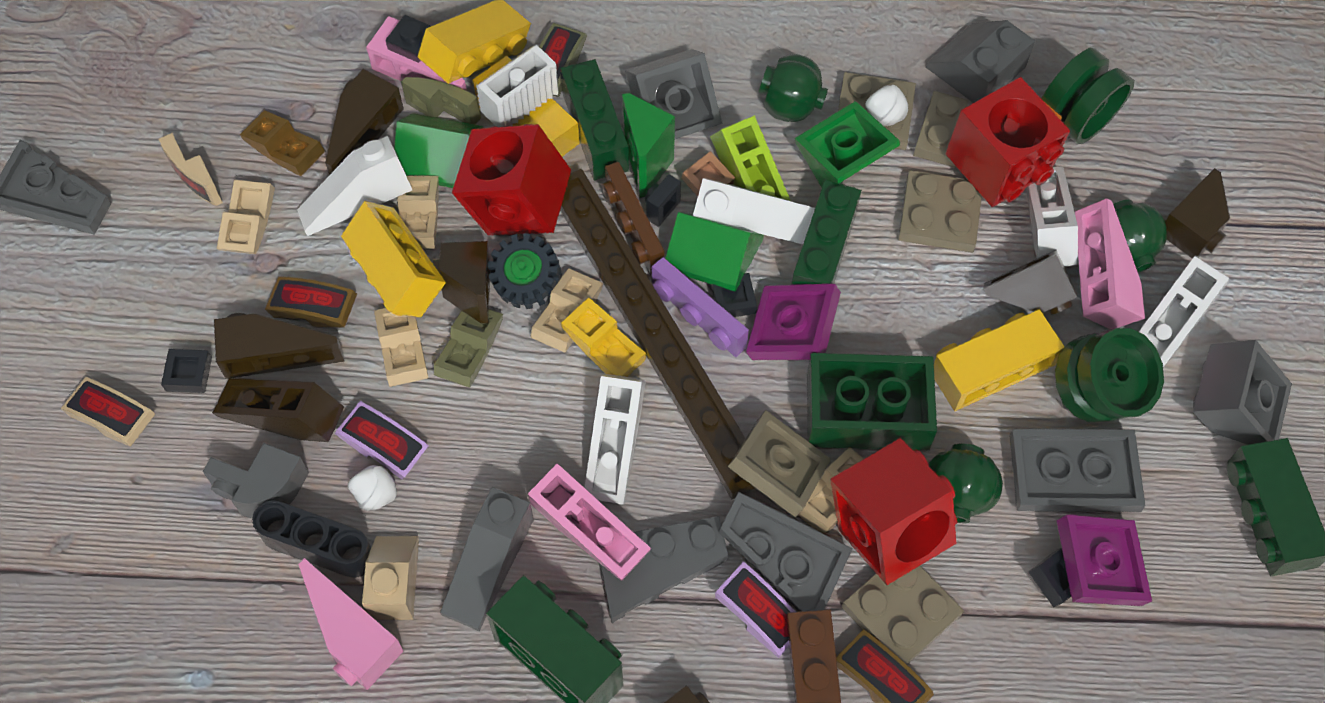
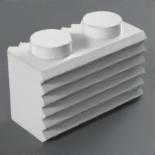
(518, 87)

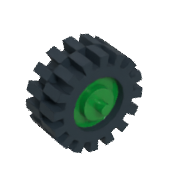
(524, 270)

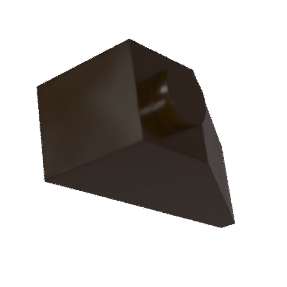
(362, 115)
(265, 345)
(281, 407)

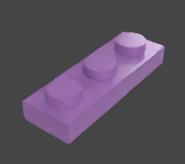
(699, 308)

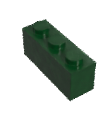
(596, 117)
(827, 235)
(1278, 507)

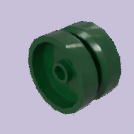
(1088, 94)
(1109, 375)

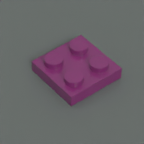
(793, 321)
(1103, 560)

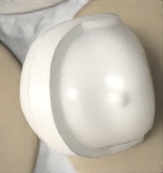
(888, 105)
(373, 488)

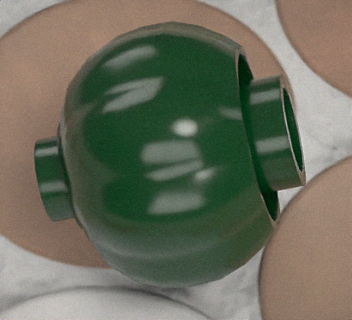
(793, 88)
(1143, 231)
(973, 477)

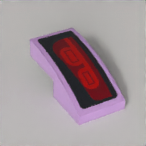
(382, 439)
(758, 607)

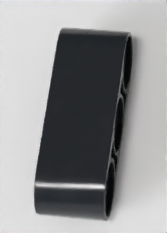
(300, 525)

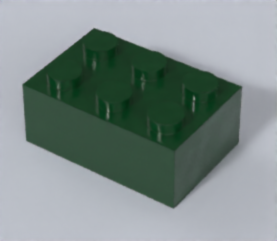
(870, 401)
(555, 644)

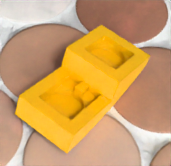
(601, 340)

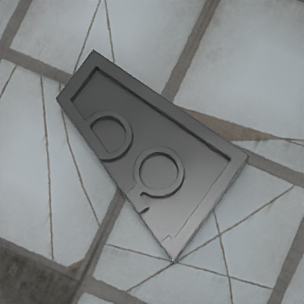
(43, 191)
(786, 552)
(675, 557)

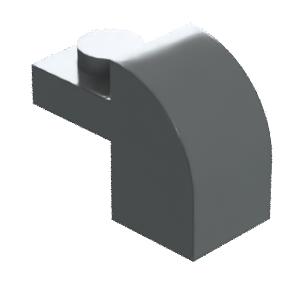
(271, 477)

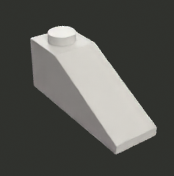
(364, 175)
(753, 211)
(1053, 218)
(1183, 307)
(614, 437)

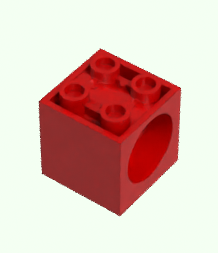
(1001, 119)
(512, 180)
(895, 510)

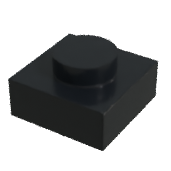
(407, 38)
(662, 199)
(739, 302)
(186, 370)
(1052, 578)

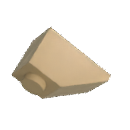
(391, 578)

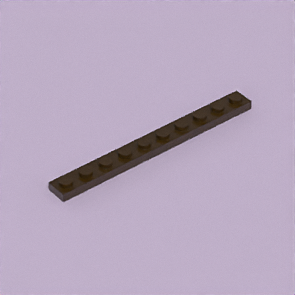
(655, 330)

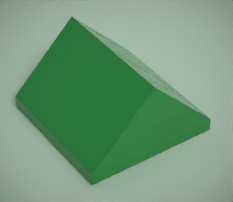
(649, 140)
(845, 144)
(432, 146)
(711, 250)

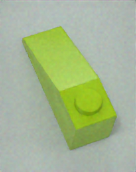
(749, 158)

